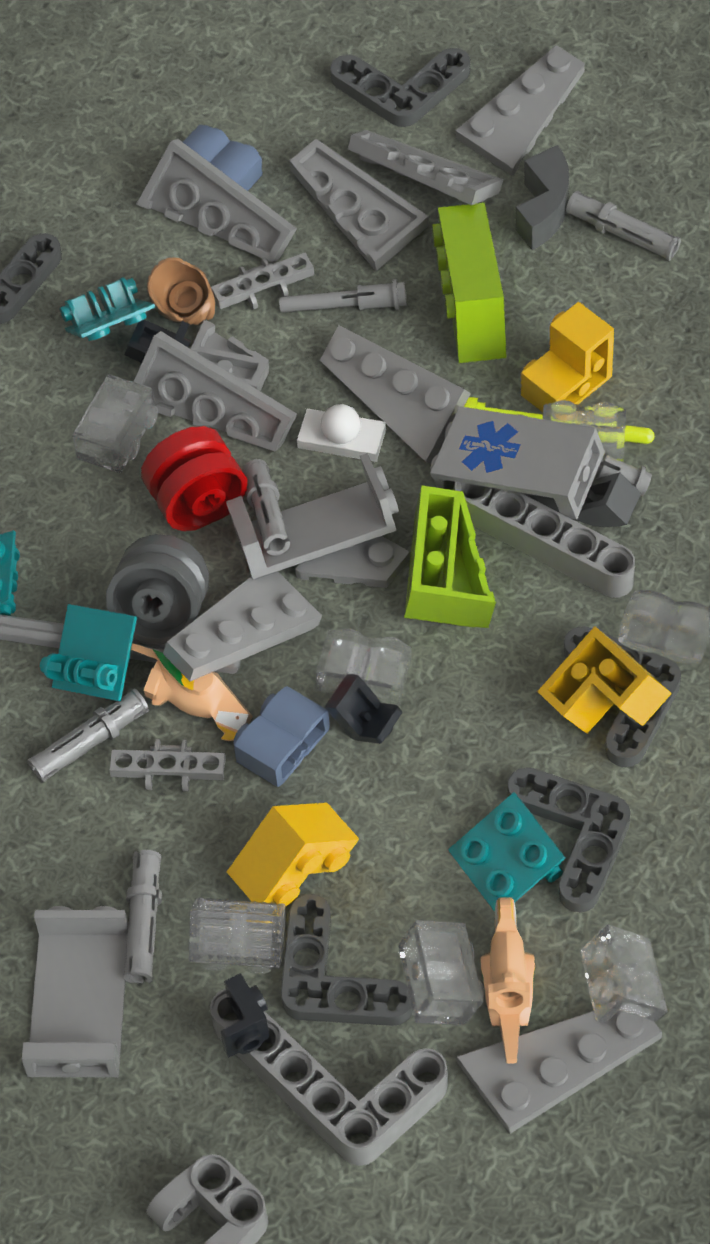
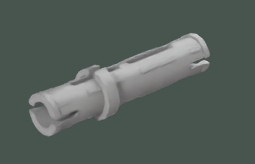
(609, 219)
(264, 497)
(103, 725)
(143, 899)

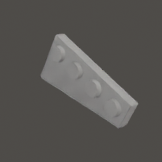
(516, 116)
(430, 169)
(361, 207)
(240, 625)

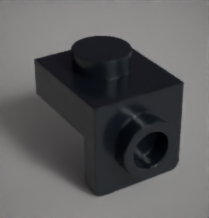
(143, 337)
(361, 711)
(249, 1009)

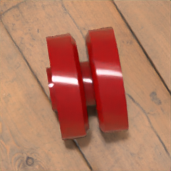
(193, 478)

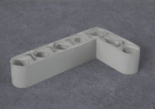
(562, 540)
(321, 1087)

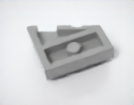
(231, 356)
(369, 562)

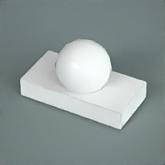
(341, 433)

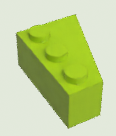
(445, 566)

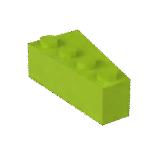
(470, 281)

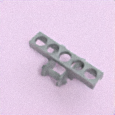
(249, 285)
(180, 753)

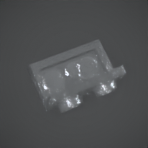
(622, 975)

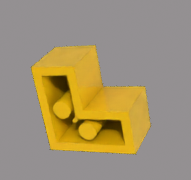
(577, 359)
(598, 677)
(289, 848)

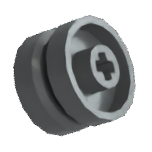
(160, 584)

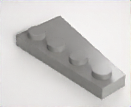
(201, 195)
(396, 390)
(211, 396)
(554, 1063)

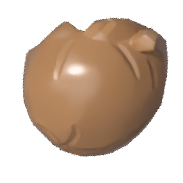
(181, 292)

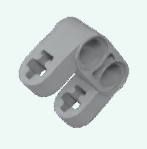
(222, 1204)

